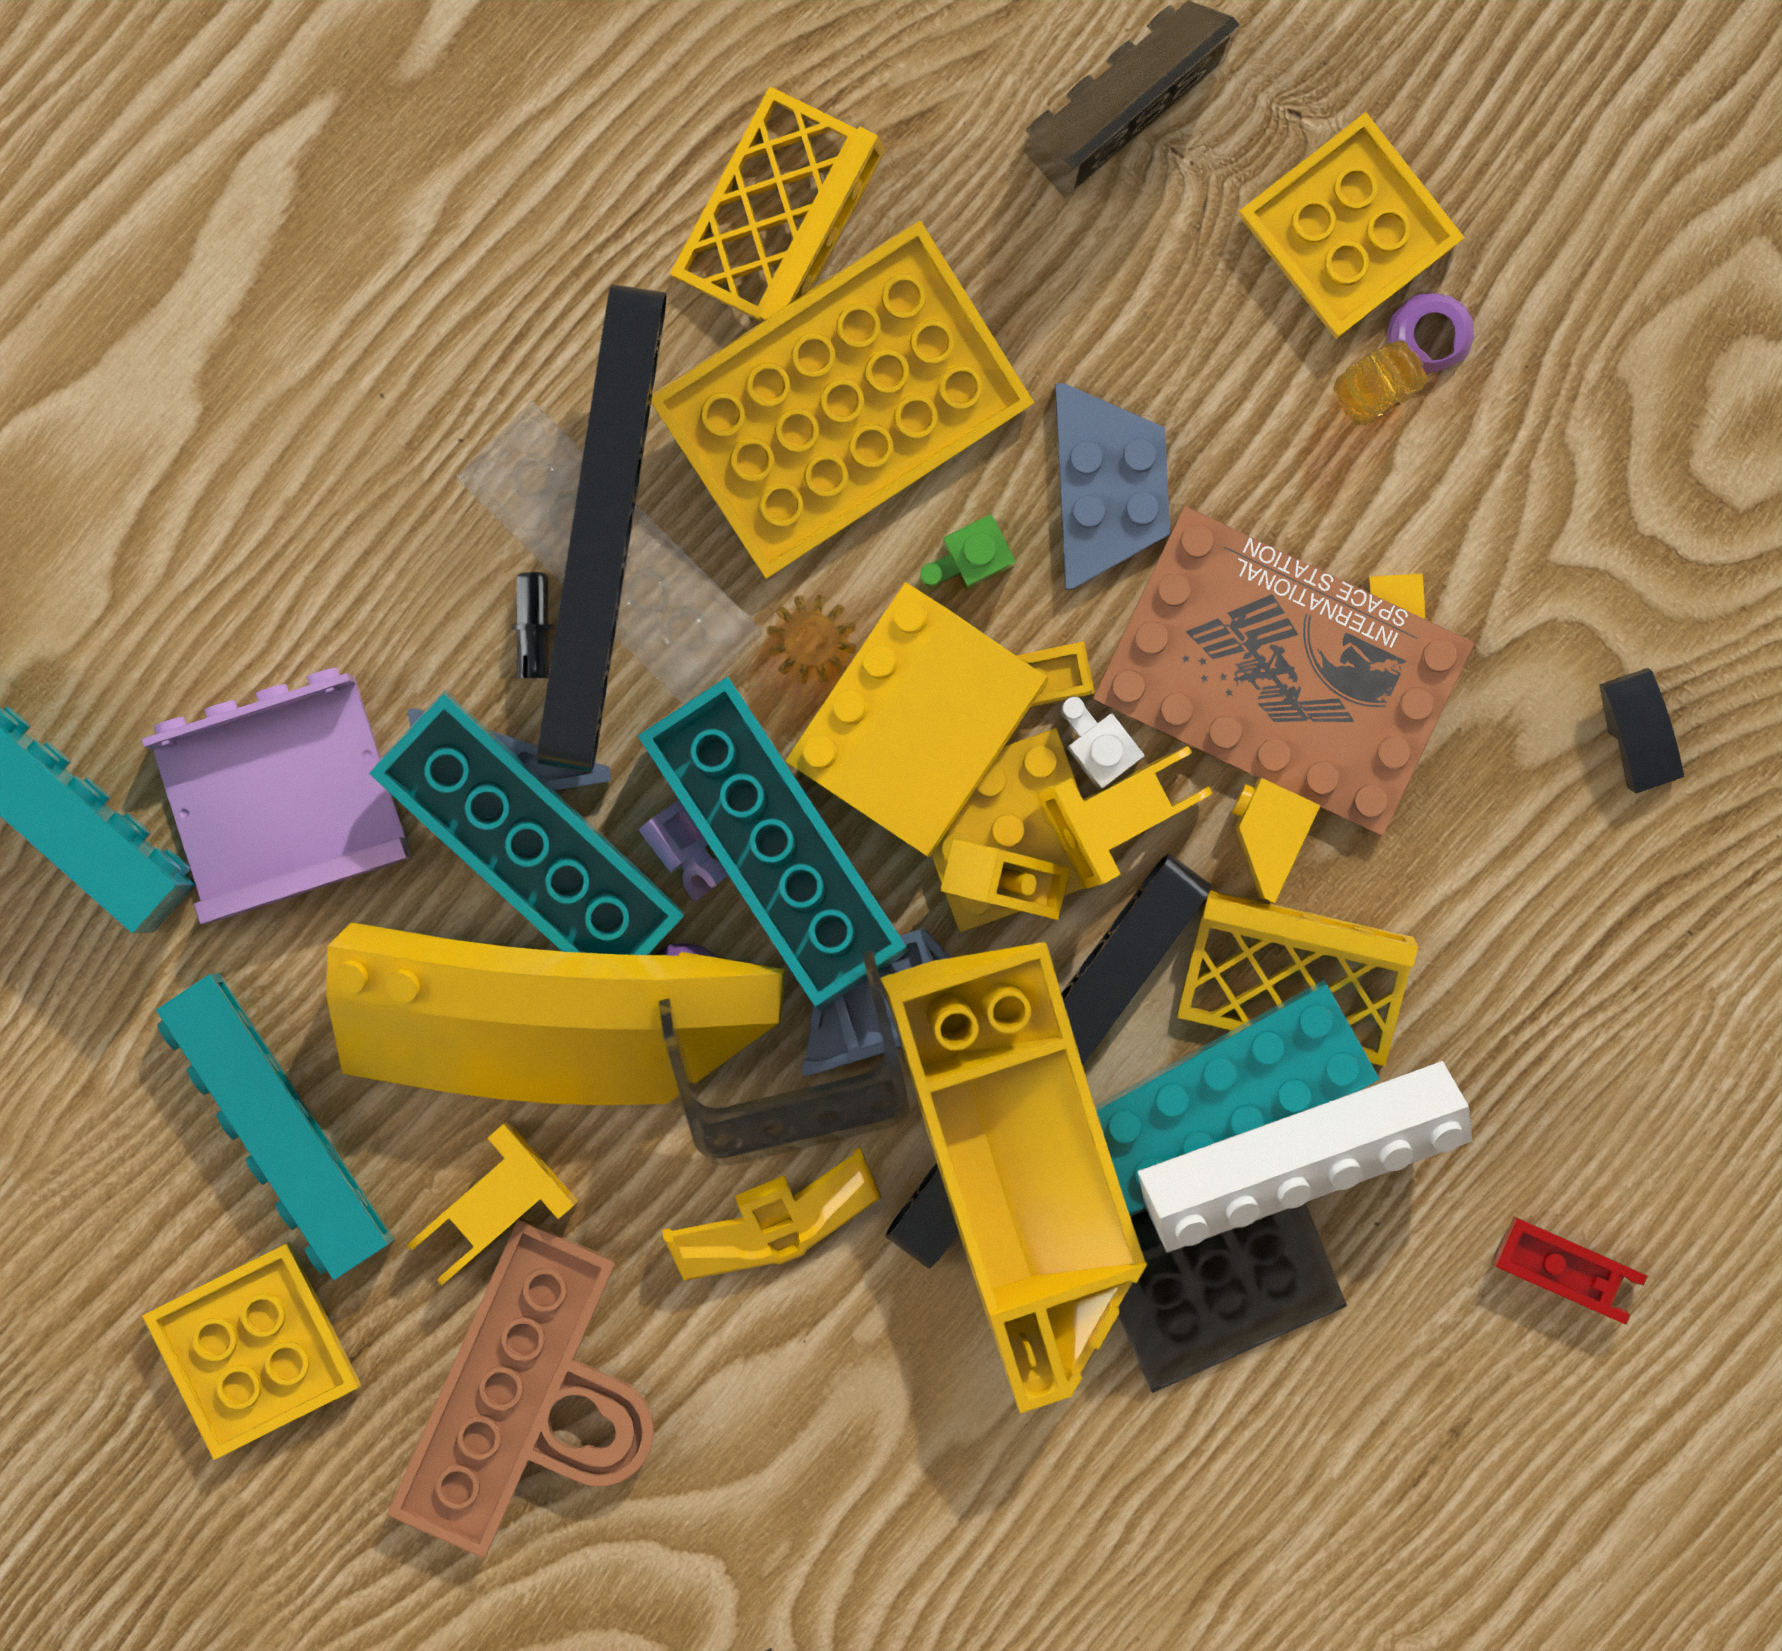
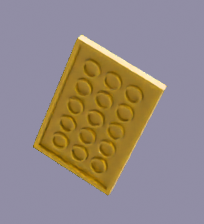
(841, 399)

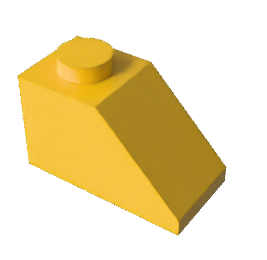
(1271, 832)
(1005, 879)

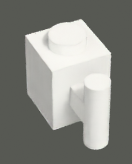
(1103, 747)

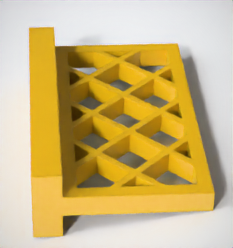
(822, 221)
(1301, 931)

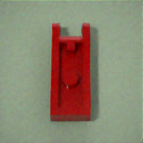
(1565, 1268)

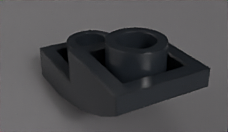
(1643, 729)

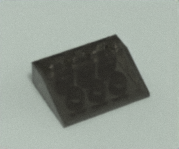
(1129, 95)
(1225, 1293)

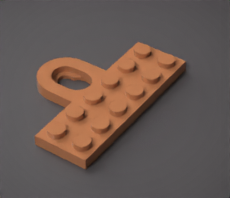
(503, 1393)

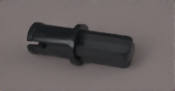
(532, 626)

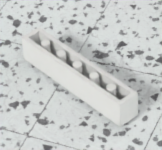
(1305, 1156)

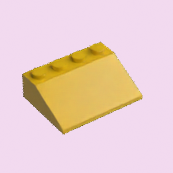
(917, 719)

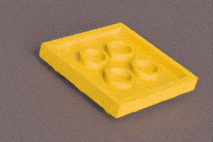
(1350, 225)
(1011, 818)
(251, 1350)

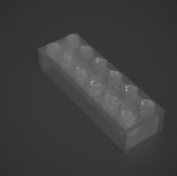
(668, 606)

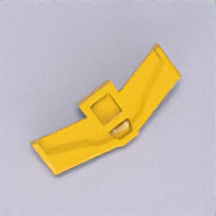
(775, 1222)

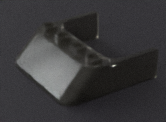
(795, 1117)

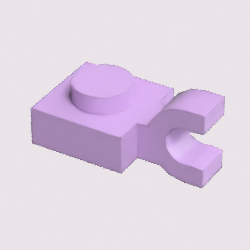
(681, 844)

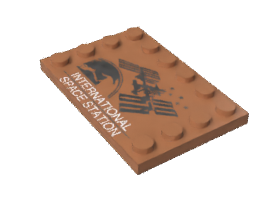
(1283, 671)

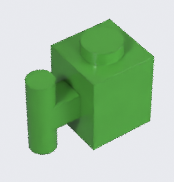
(973, 555)

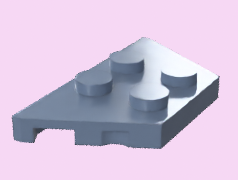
(1108, 484)
(849, 1026)

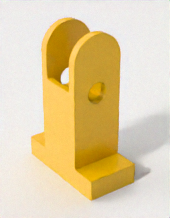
(1111, 816)
(501, 1196)

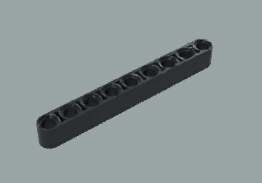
(601, 528)
(1092, 1004)

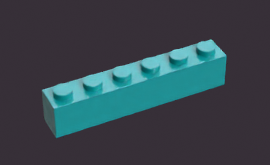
(273, 1125)

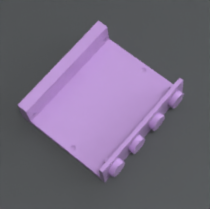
(278, 795)

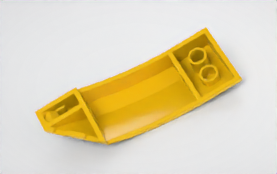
(536, 1018)
(1019, 1158)

